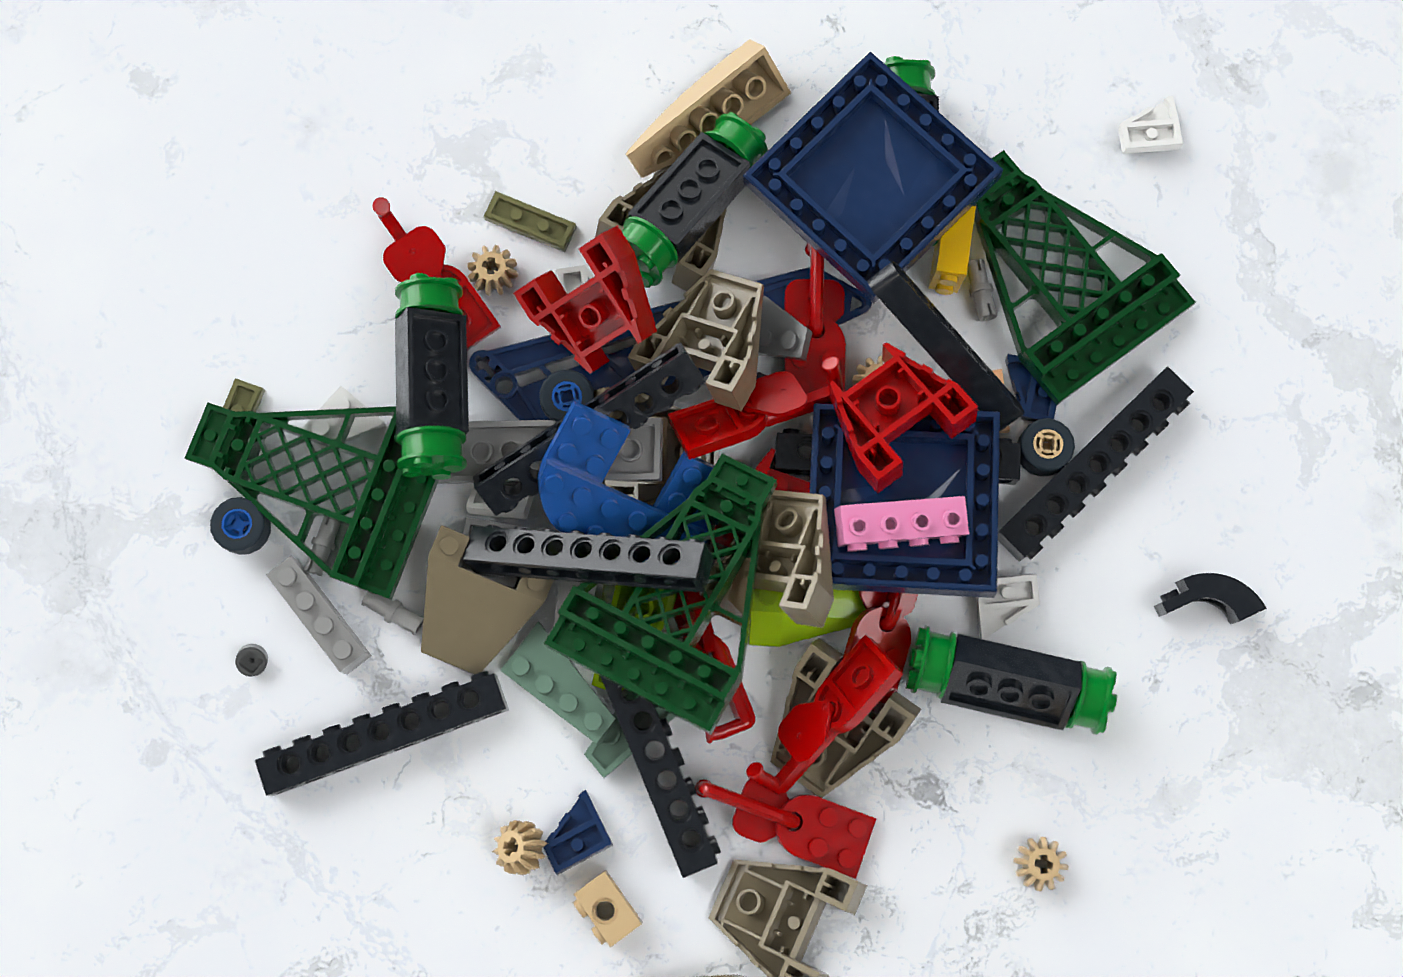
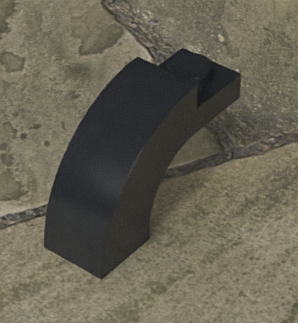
(1224, 592)

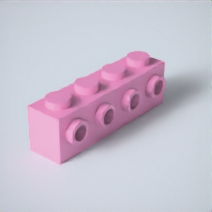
(900, 522)

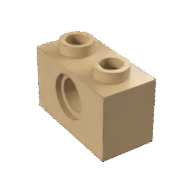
(624, 919)

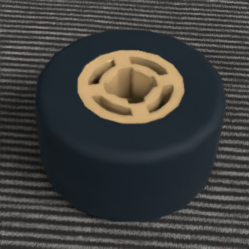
(1050, 457)

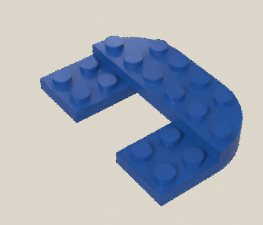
(574, 474)

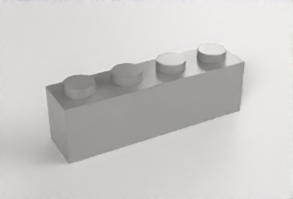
(318, 615)

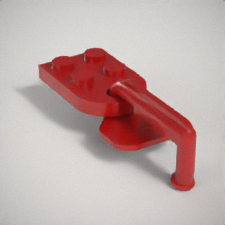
(425, 253)
(817, 306)
(774, 400)
(887, 613)
(712, 644)
(837, 708)
(825, 831)

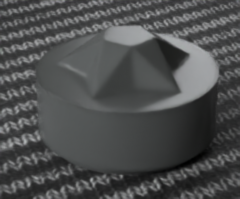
(251, 660)

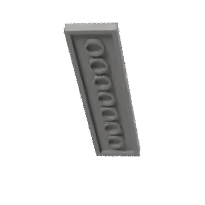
(491, 440)

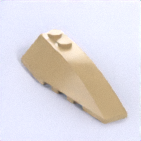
(740, 84)

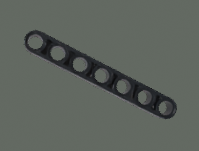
(944, 343)

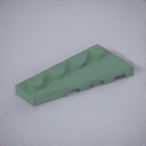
(558, 685)
(614, 747)

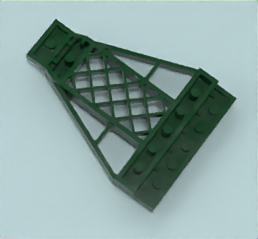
(1105, 329)
(384, 516)
(656, 662)

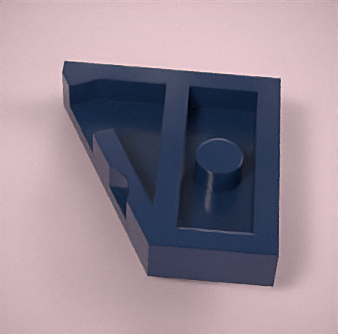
(1028, 391)
(577, 836)

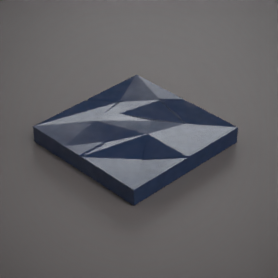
(872, 174)
(931, 469)

